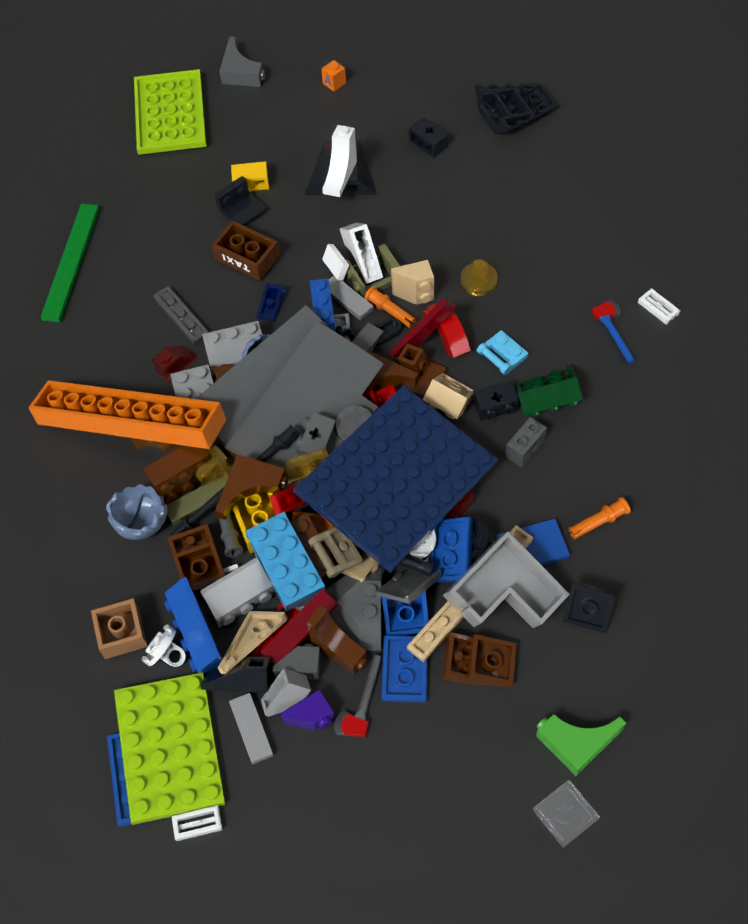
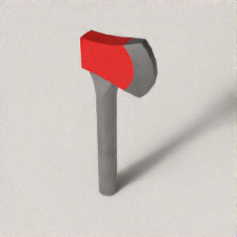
(357, 725)

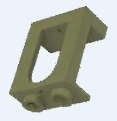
(384, 258)

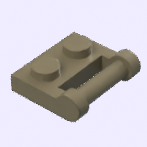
(341, 548)

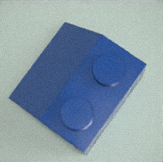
(405, 618)

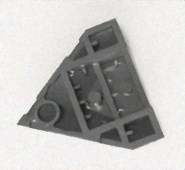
(358, 609)

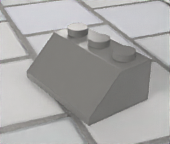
(227, 344)
(237, 593)

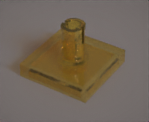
(303, 465)

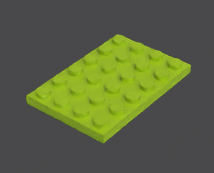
(169, 112)
(168, 748)

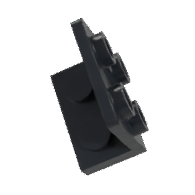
(238, 203)

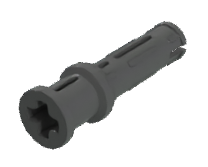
(230, 538)

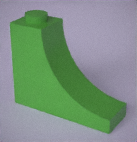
(576, 745)

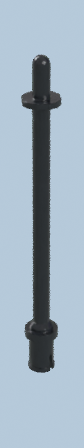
(278, 444)

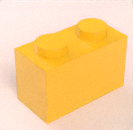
(255, 173)

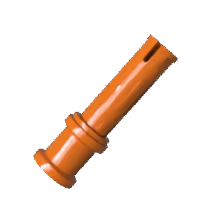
(383, 303)
(607, 514)

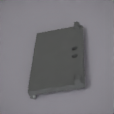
(407, 585)

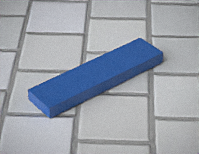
(118, 780)

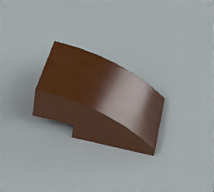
(196, 557)
(478, 660)

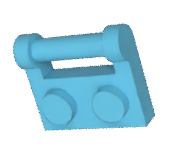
(505, 348)

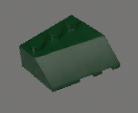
(549, 392)

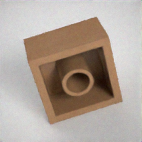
(119, 628)

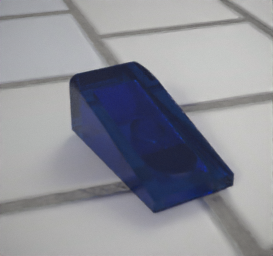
(271, 302)

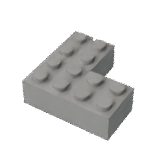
(509, 574)

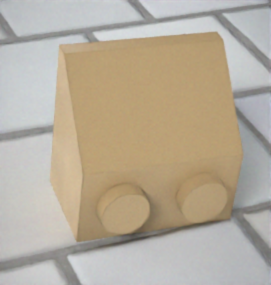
(413, 282)
(448, 395)

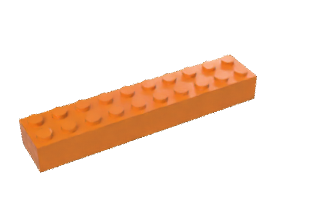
(129, 414)

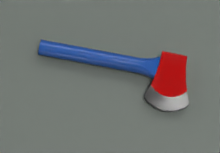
(604, 313)

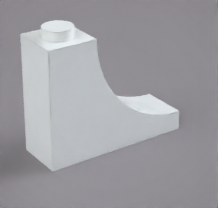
(342, 160)
(359, 242)

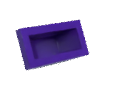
(309, 713)

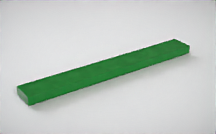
(70, 263)

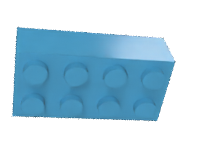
(285, 561)

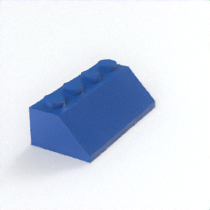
(193, 626)

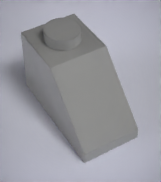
(285, 692)

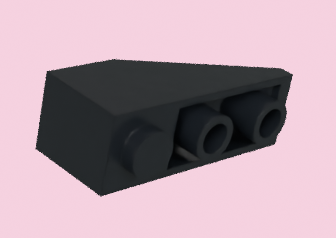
(248, 675)

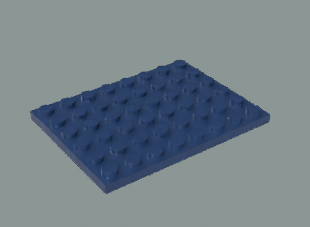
(395, 478)

